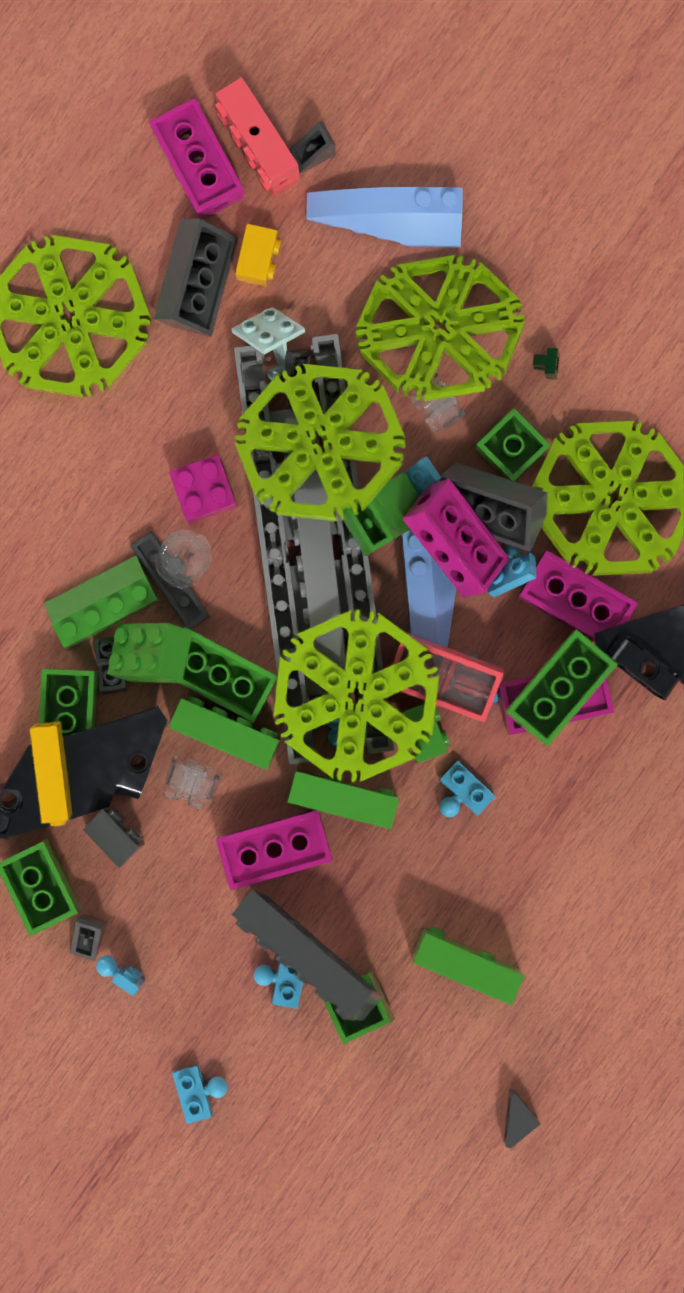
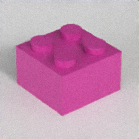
(203, 489)

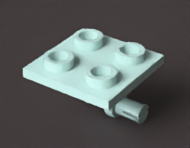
(269, 332)

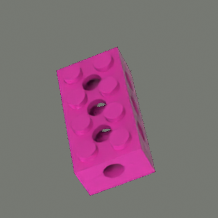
(215, 166)
(456, 538)
(575, 581)
(597, 705)
(267, 866)

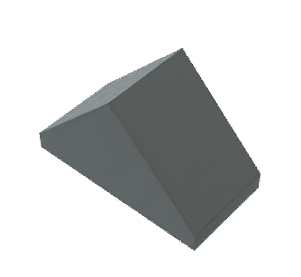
(313, 148)
(87, 936)
(519, 1120)

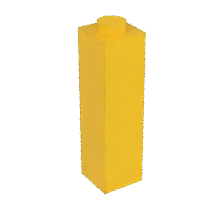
(51, 773)

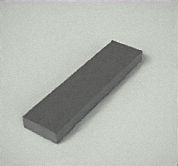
(181, 599)

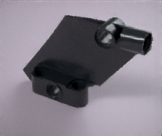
(649, 640)
(96, 769)

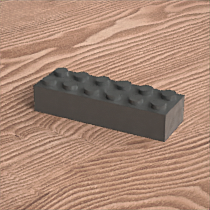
(306, 955)

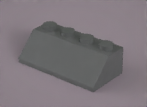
(195, 277)
(504, 506)

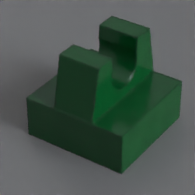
(548, 363)

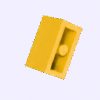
(257, 255)

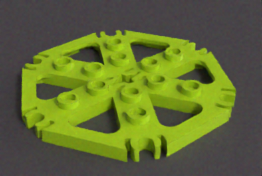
(91, 318)
(433, 343)
(329, 464)
(589, 497)
(378, 686)

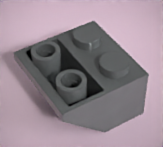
(114, 835)

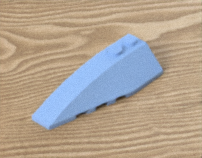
(393, 213)
(428, 593)

